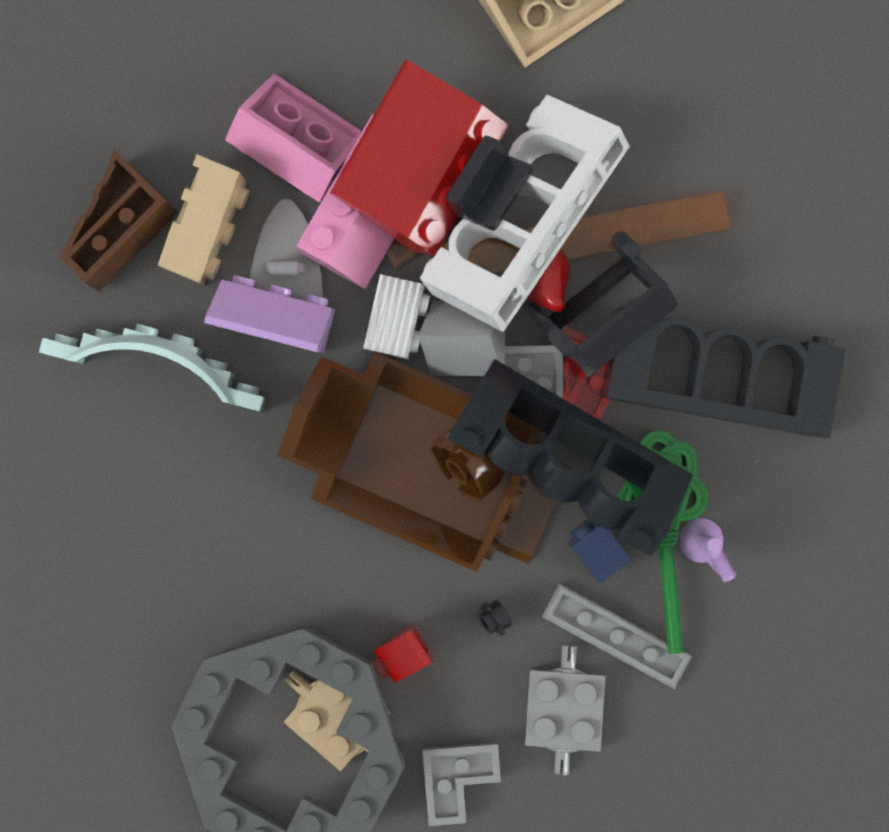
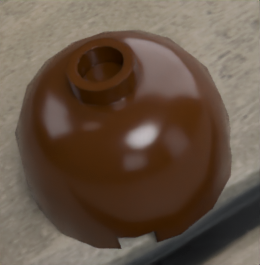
(475, 473)

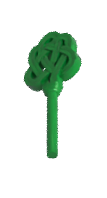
(673, 451)

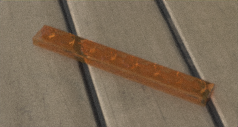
(643, 224)

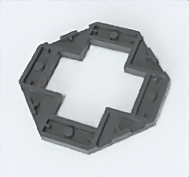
(261, 667)

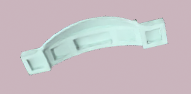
(178, 349)

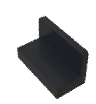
(488, 185)

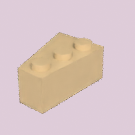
(204, 221)

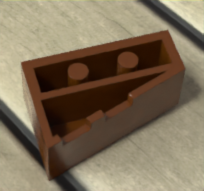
(116, 224)

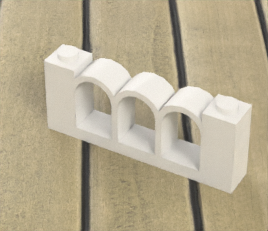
(552, 129)

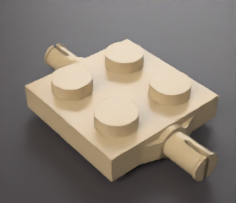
(318, 718)

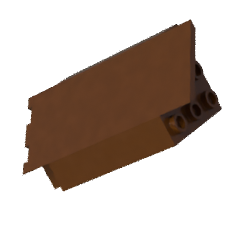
(376, 463)

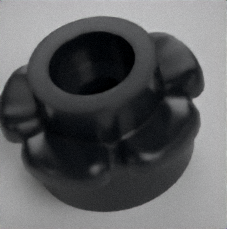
(495, 618)

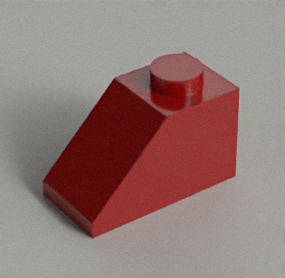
(402, 654)

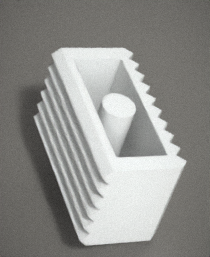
(395, 317)

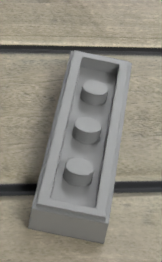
(615, 635)

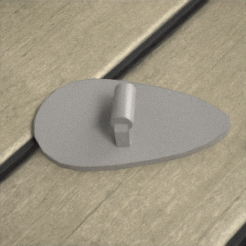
(278, 258)

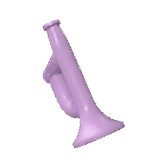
(703, 542)

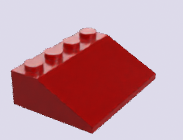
(414, 158)

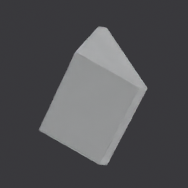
(459, 342)

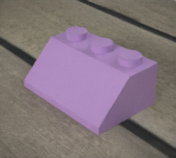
(271, 314)

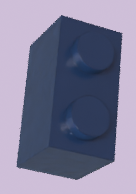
(597, 550)

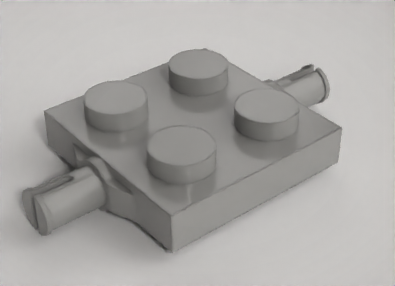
(565, 709)

